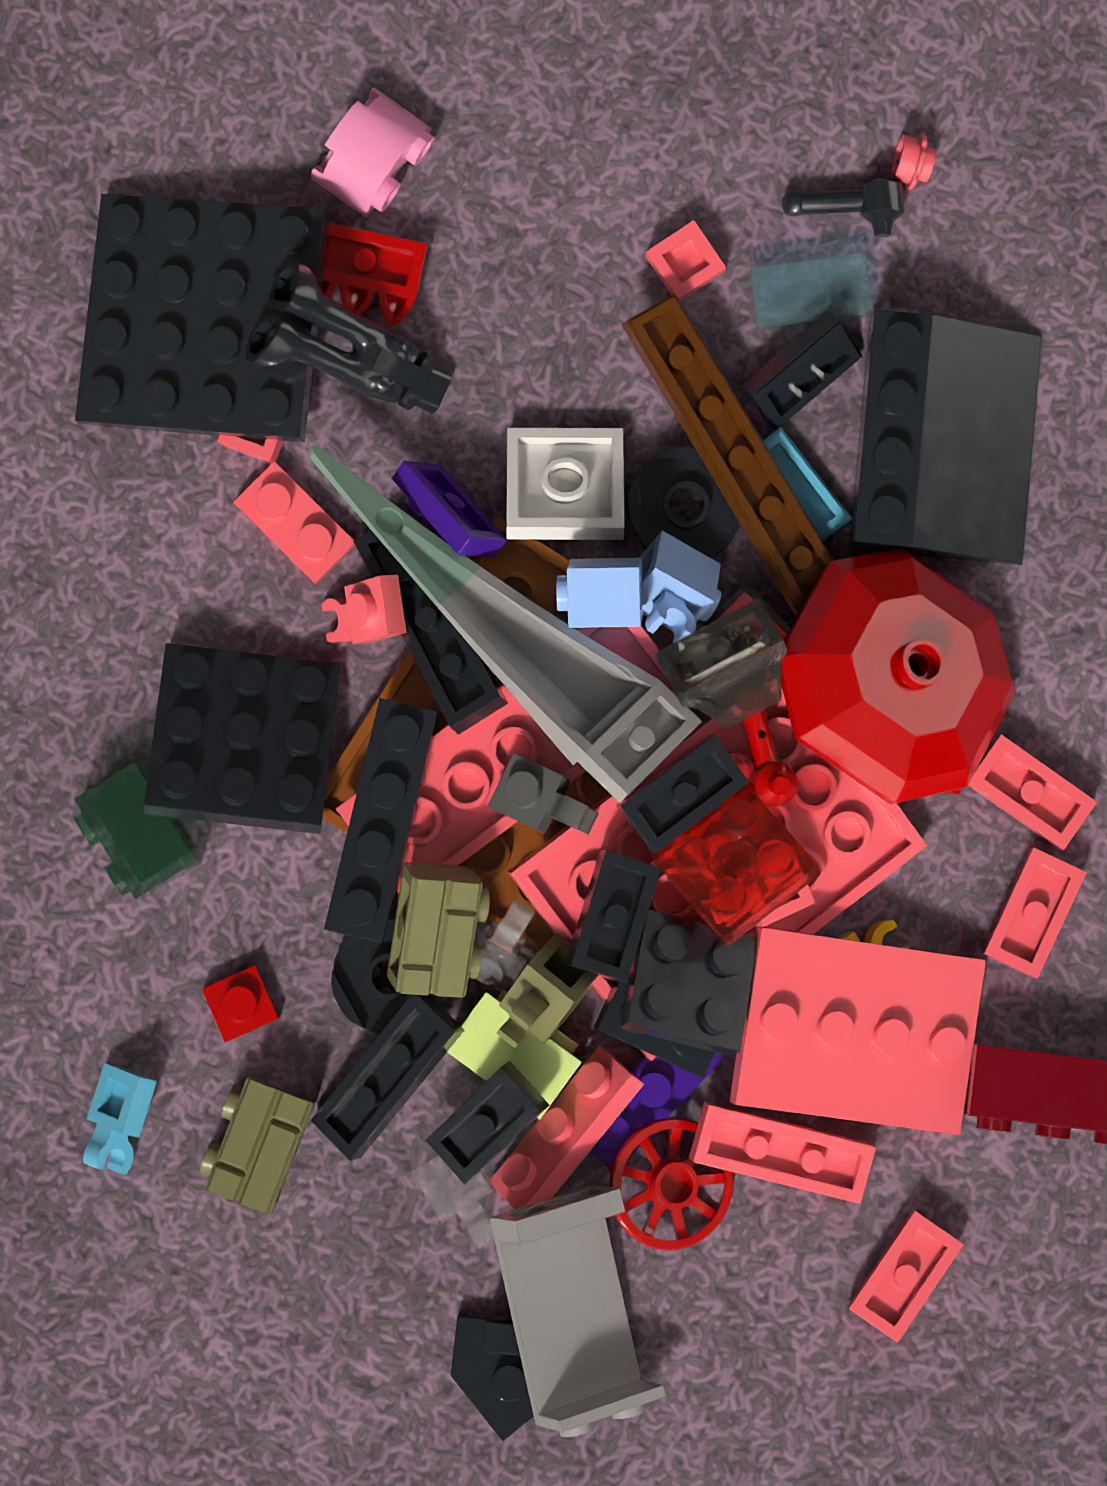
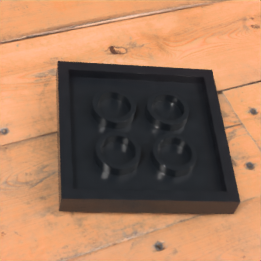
(242, 738)

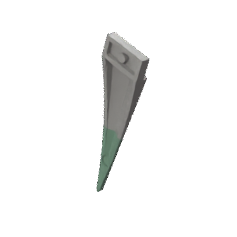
(576, 690)

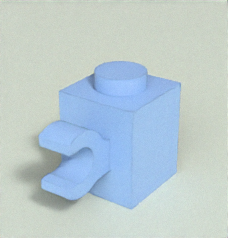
(677, 586)
(602, 592)

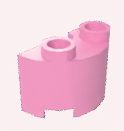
(369, 152)

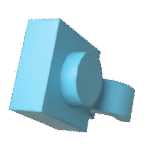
(119, 1110)

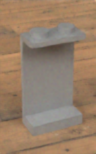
(570, 1311)

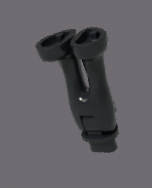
(380, 358)

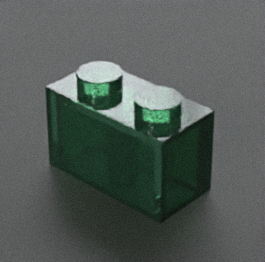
(143, 847)

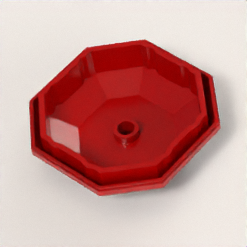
(854, 685)

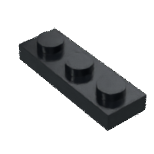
(387, 1075)

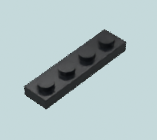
(448, 663)
(381, 820)

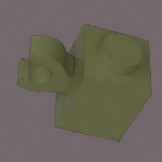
(544, 994)

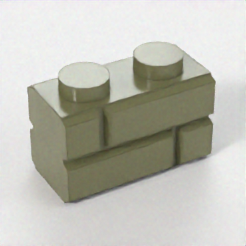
(437, 929)
(258, 1144)

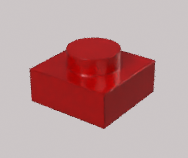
(240, 1003)

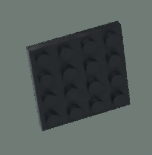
(175, 311)

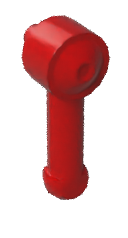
(770, 780)

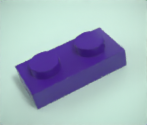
(448, 508)

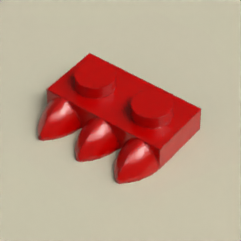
(372, 266)

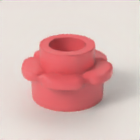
(915, 160)

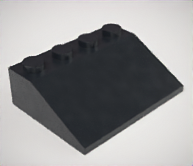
(945, 438)

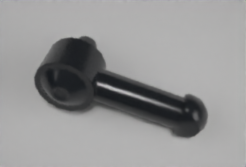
(877, 202)

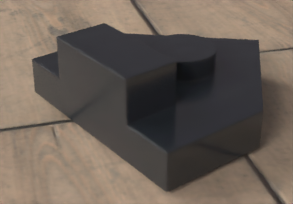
(491, 1372)

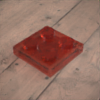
(737, 865)

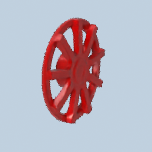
(670, 1186)

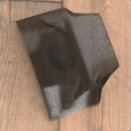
(728, 665)

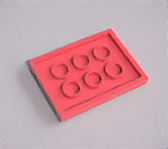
(858, 1031)

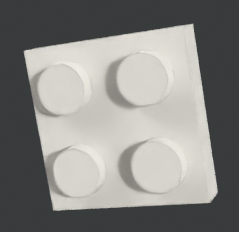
(565, 483)

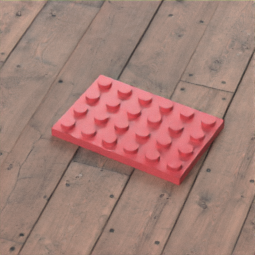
(832, 816)

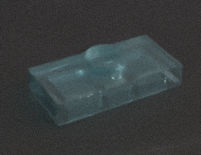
(809, 289)

